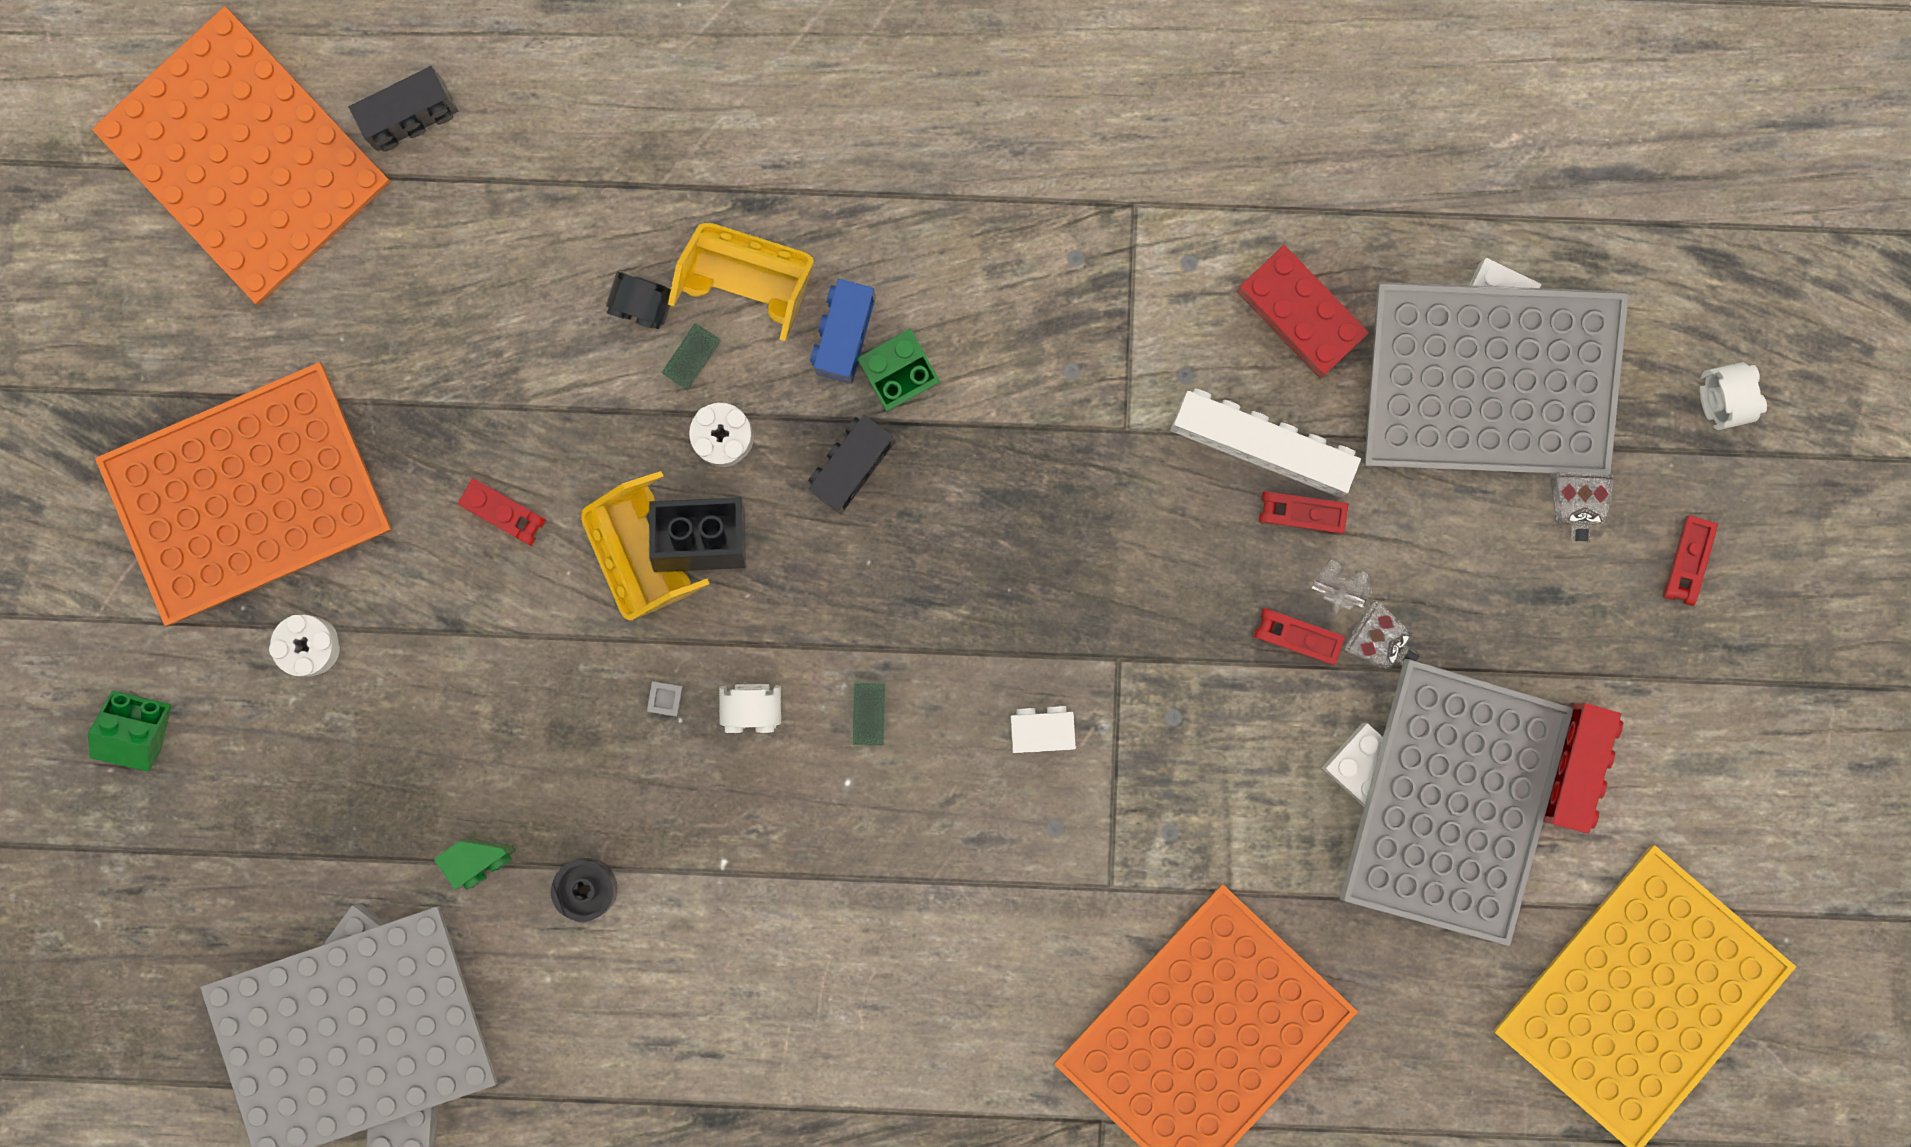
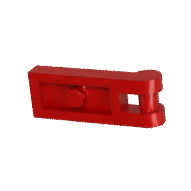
(500, 511)
(1305, 512)
(1690, 559)
(1300, 637)

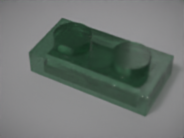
(691, 356)
(868, 714)

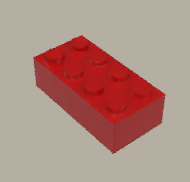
(1302, 311)
(1583, 767)

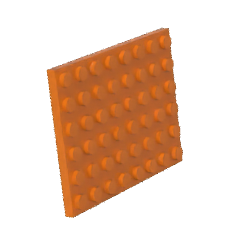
(241, 155)
(243, 494)
(1206, 1032)

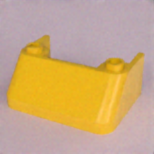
(746, 268)
(621, 544)

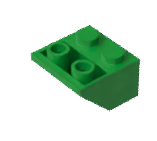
(898, 370)
(129, 731)
(470, 859)

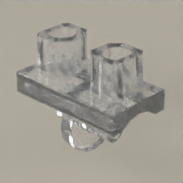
(1340, 590)

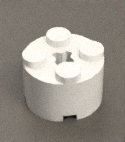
(1732, 395)
(708, 422)
(287, 647)
(750, 707)

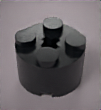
(640, 299)
(575, 905)

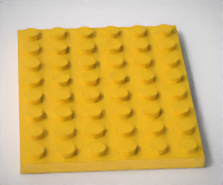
(1644, 999)

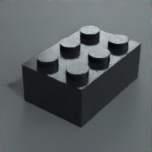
(404, 109)
(851, 463)
(697, 534)

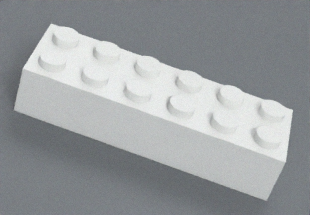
(1265, 443)

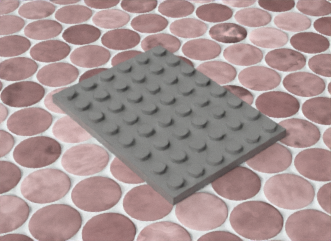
(1495, 378)
(1456, 803)
(349, 1034)

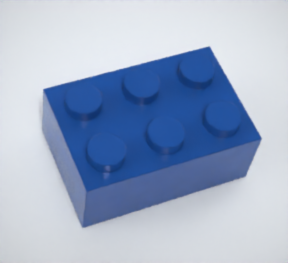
(843, 330)

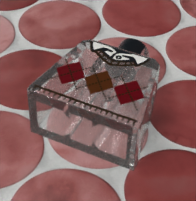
(1581, 501)
(1380, 638)

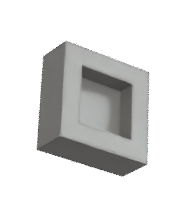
(665, 698)

